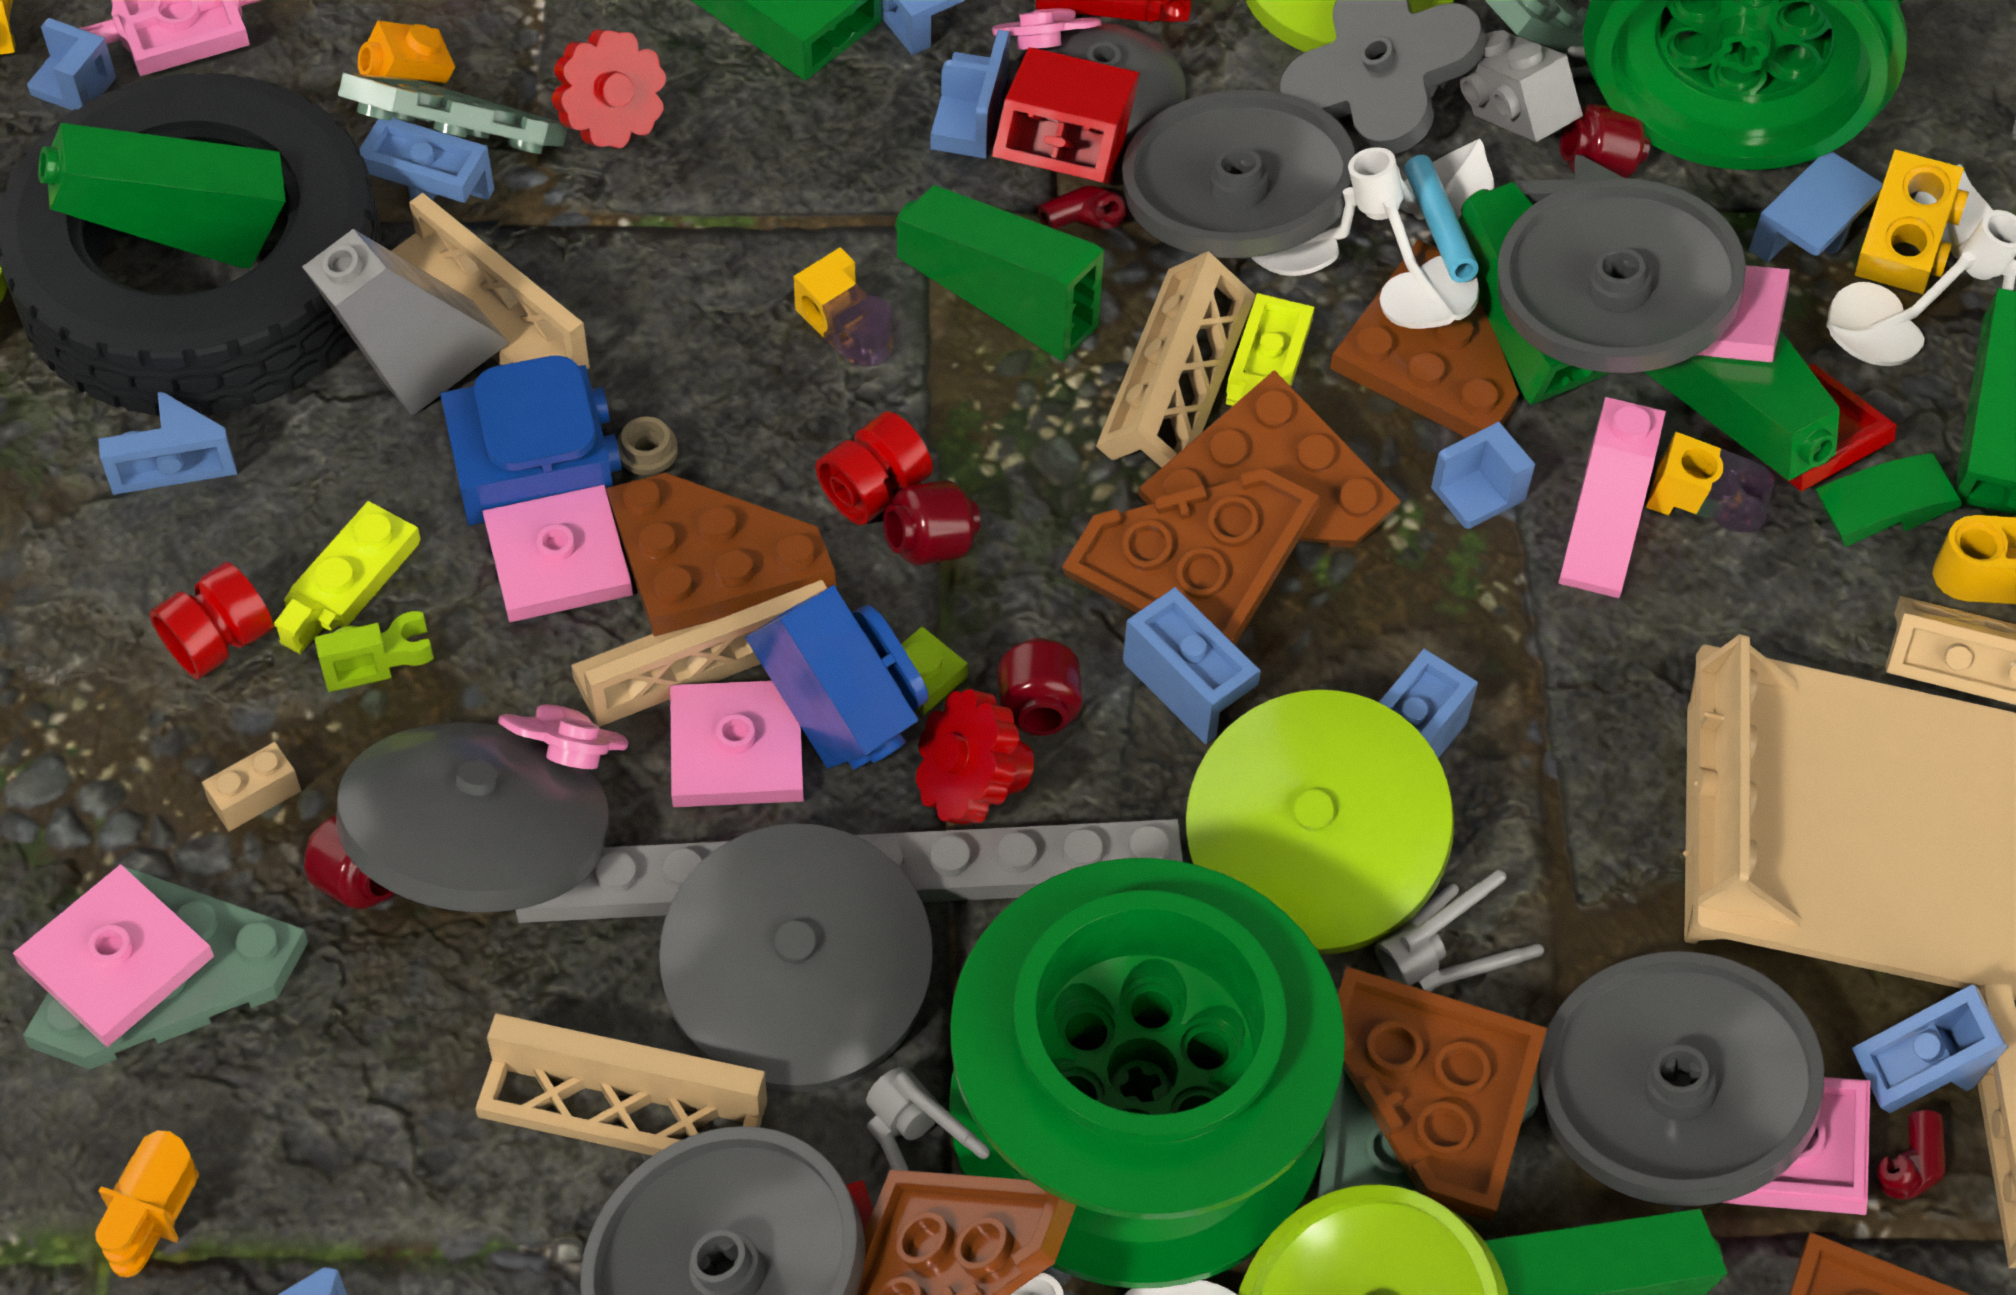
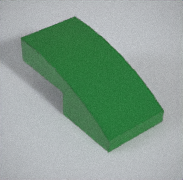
(1887, 494)

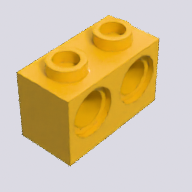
(1903, 220)

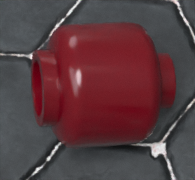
(1606, 139)
(931, 523)
(1040, 685)
(334, 872)

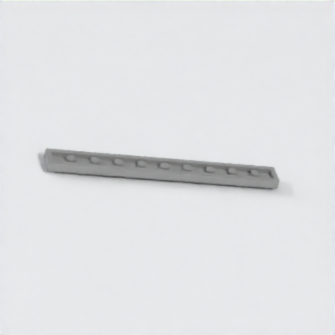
(938, 864)

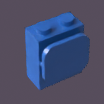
(528, 434)
(841, 677)

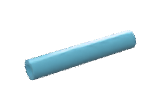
(1441, 219)

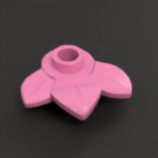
(1044, 27)
(569, 735)

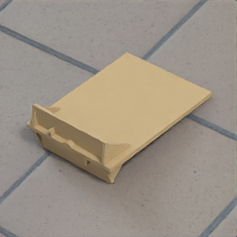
(1850, 820)

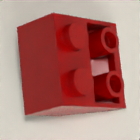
(1067, 116)

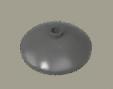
(1120, 46)

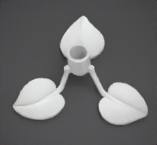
(1426, 293)
(1871, 318)

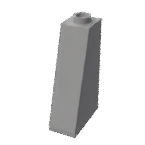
(403, 319)

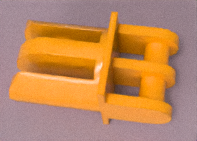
(145, 1202)

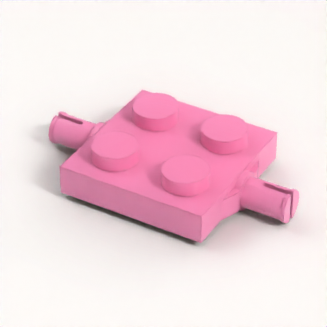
(174, 31)

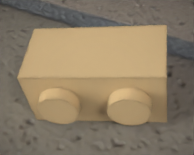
(251, 786)

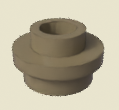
(643, 434)

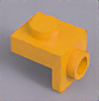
(406, 53)

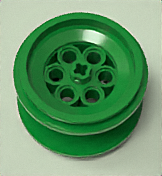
(1747, 76)
(1163, 1158)

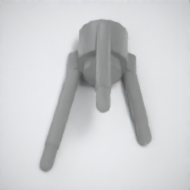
(1415, 949)
(910, 1110)

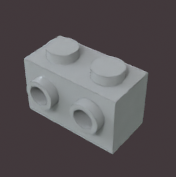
(1522, 87)

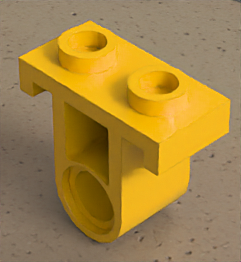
(1979, 560)

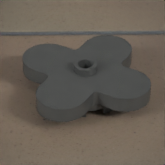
(1387, 66)

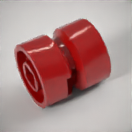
(868, 472)
(220, 614)

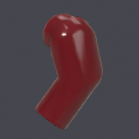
(1086, 206)
(1921, 1164)

